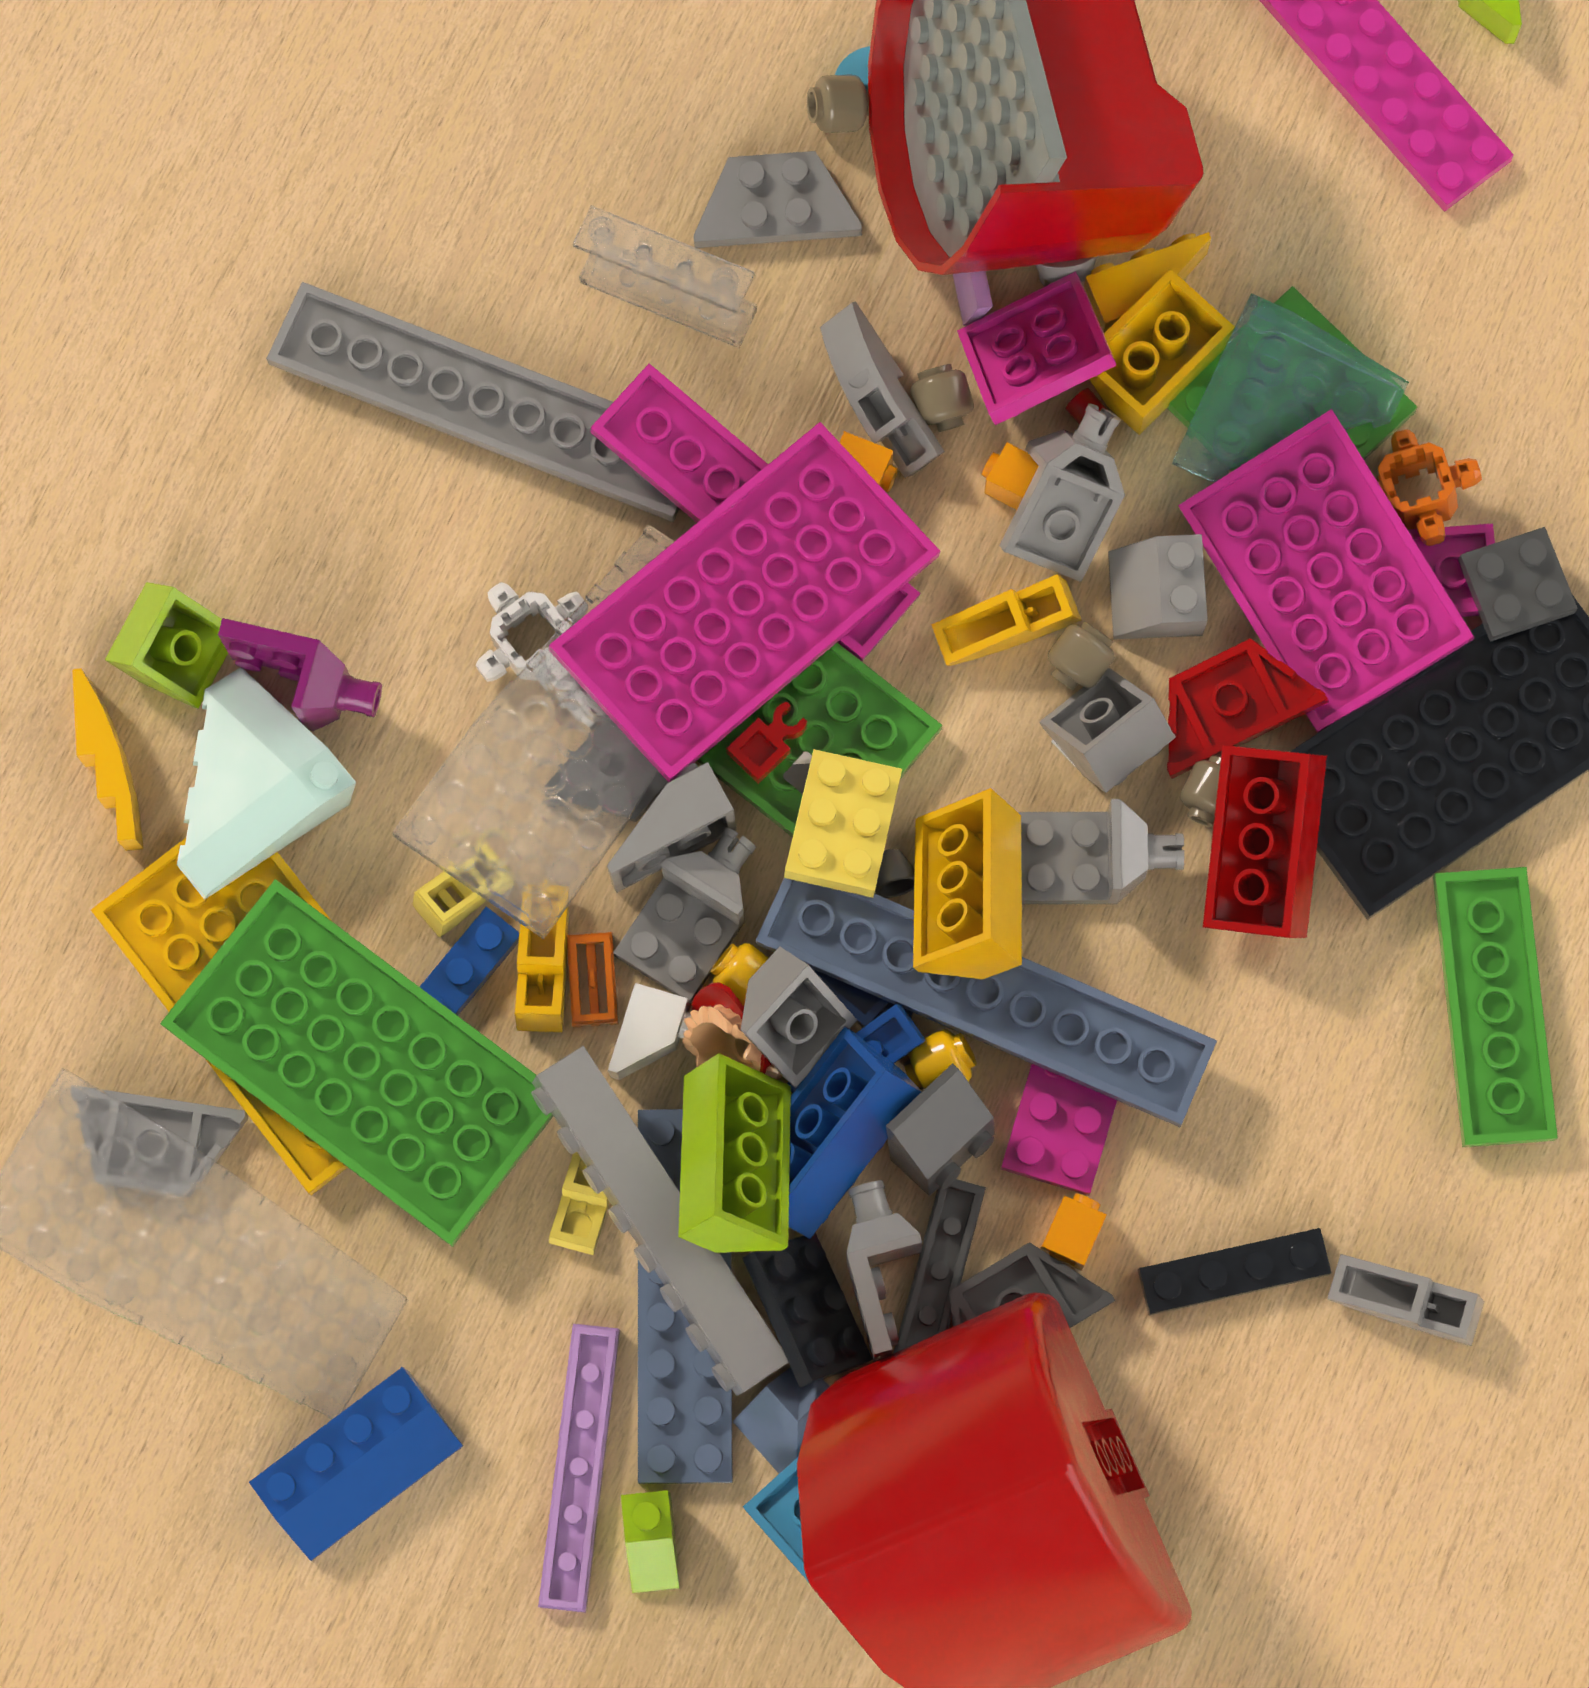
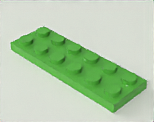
(1494, 1007)

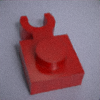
(763, 746)

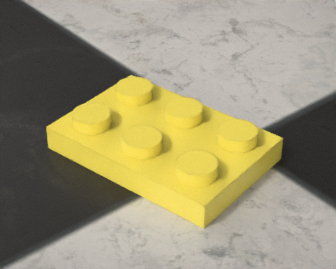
(843, 823)

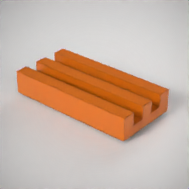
(595, 1018)

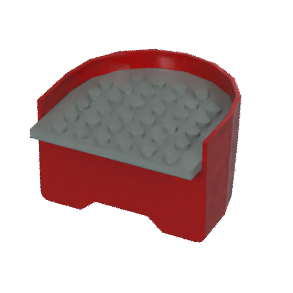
(1022, 132)

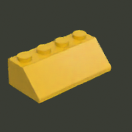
(968, 888)

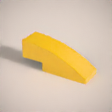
(1006, 621)
(542, 978)

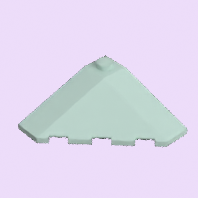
(255, 784)

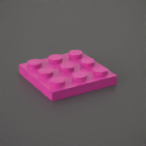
(1036, 348)

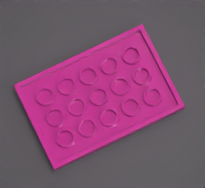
(1326, 568)

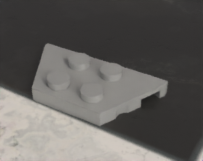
(775, 201)
(202, 1125)

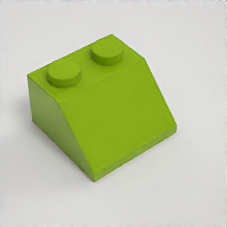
(170, 644)

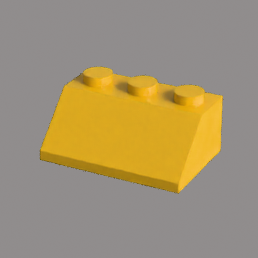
(1159, 350)

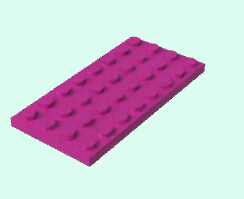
(744, 601)

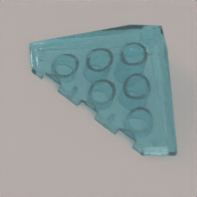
(1274, 382)

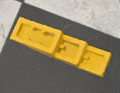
(100, 747)

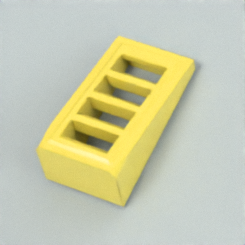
(456, 912)

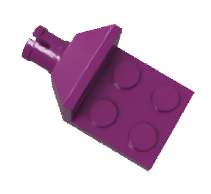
(322, 678)

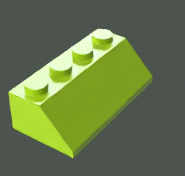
(734, 1158)

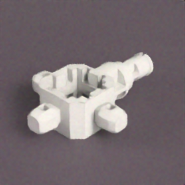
(510, 613)

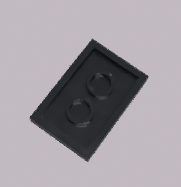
(807, 1310)

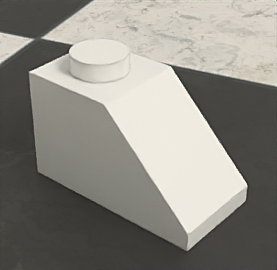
(649, 1029)

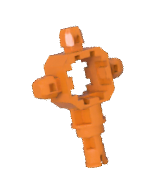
(1408, 459)

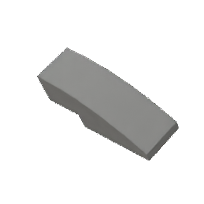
(1406, 1299)

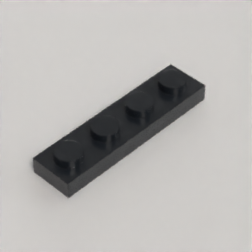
(1234, 1271)

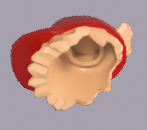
(717, 1029)

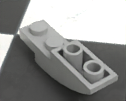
(874, 392)

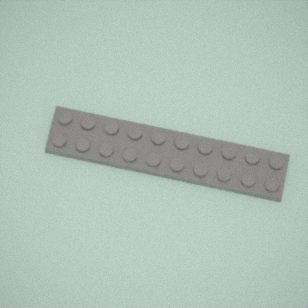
(457, 392)

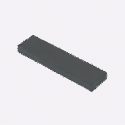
(940, 1262)

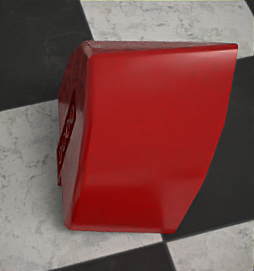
(983, 1510)

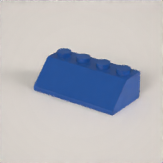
(840, 1125)
(356, 1464)

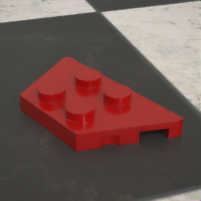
(1232, 703)

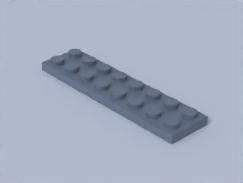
(680, 1402)

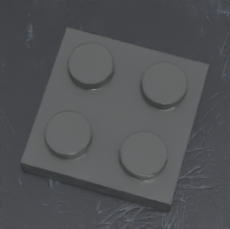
(1517, 584)

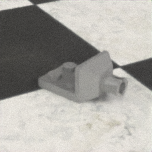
(1068, 497)
(1091, 855)
(689, 917)
(875, 1241)

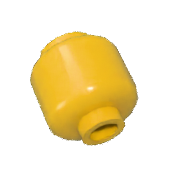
(737, 967)
(937, 1054)

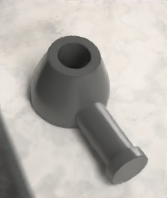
(895, 875)

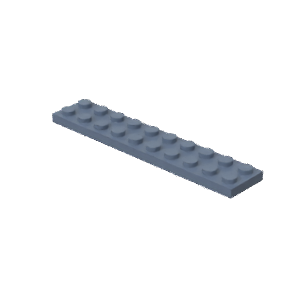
(1018, 1011)

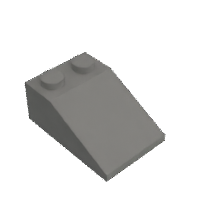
(679, 822)

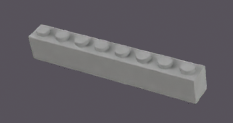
(648, 1207)

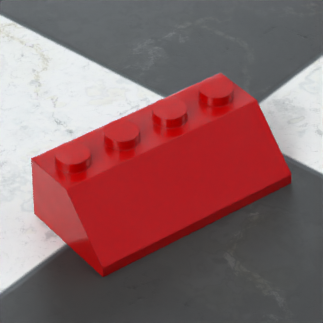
(1264, 842)

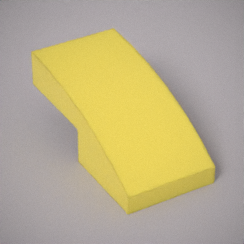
(579, 1212)

